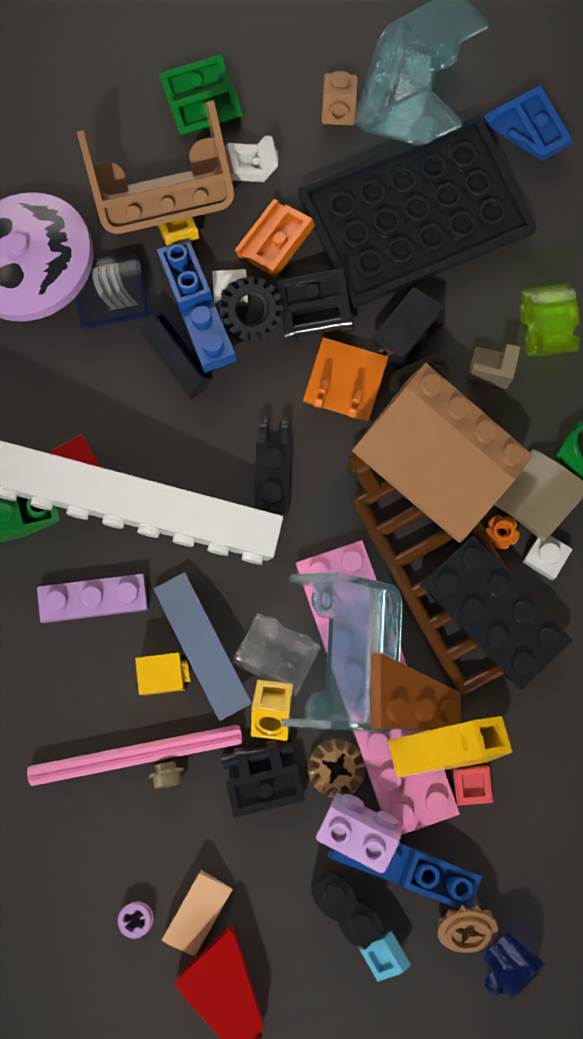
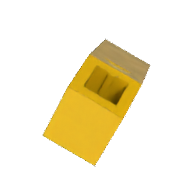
(450, 747)

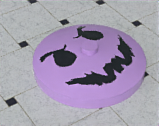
(42, 255)

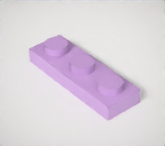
(92, 598)

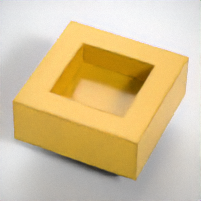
(178, 231)

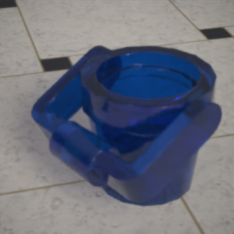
(511, 967)

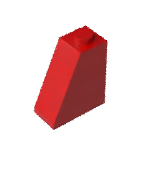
(223, 989)

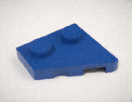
(531, 124)

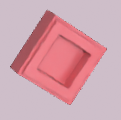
(472, 785)

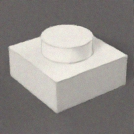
(222, 279)
(547, 556)

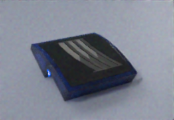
(113, 292)

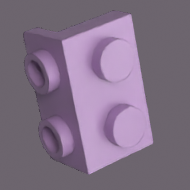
(360, 832)

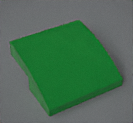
(195, 84)

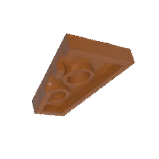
(408, 698)

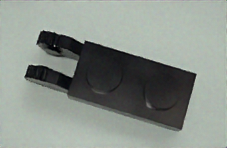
(272, 470)

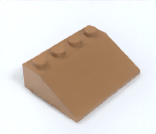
(442, 452)

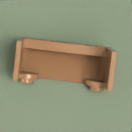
(167, 198)

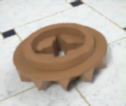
(331, 751)
(474, 937)

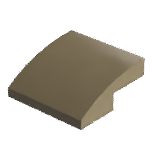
(541, 495)

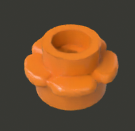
(506, 523)

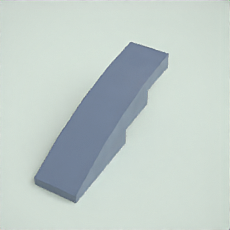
(202, 646)

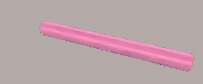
(134, 755)

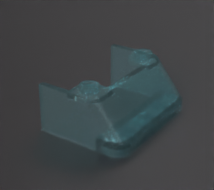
(400, 78)
(362, 621)

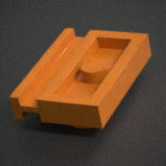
(275, 237)

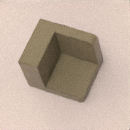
(493, 366)

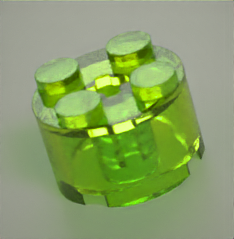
(550, 320)

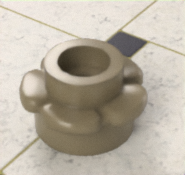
(167, 775)

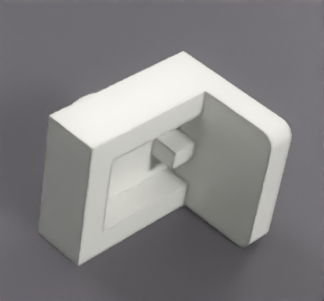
(252, 161)

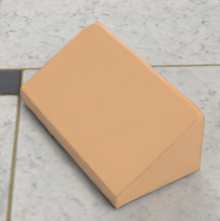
(197, 913)

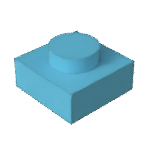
(386, 957)

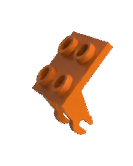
(345, 379)

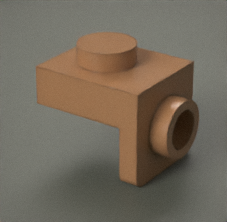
(339, 98)

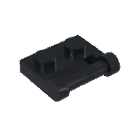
(314, 294)

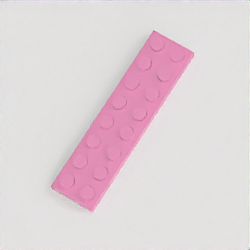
(410, 799)

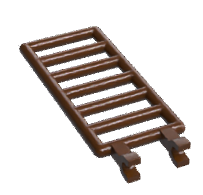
(412, 593)

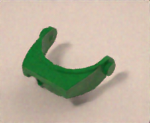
(569, 452)

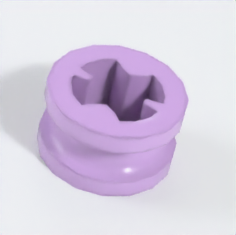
(140, 930)

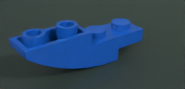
(196, 305)
(424, 875)

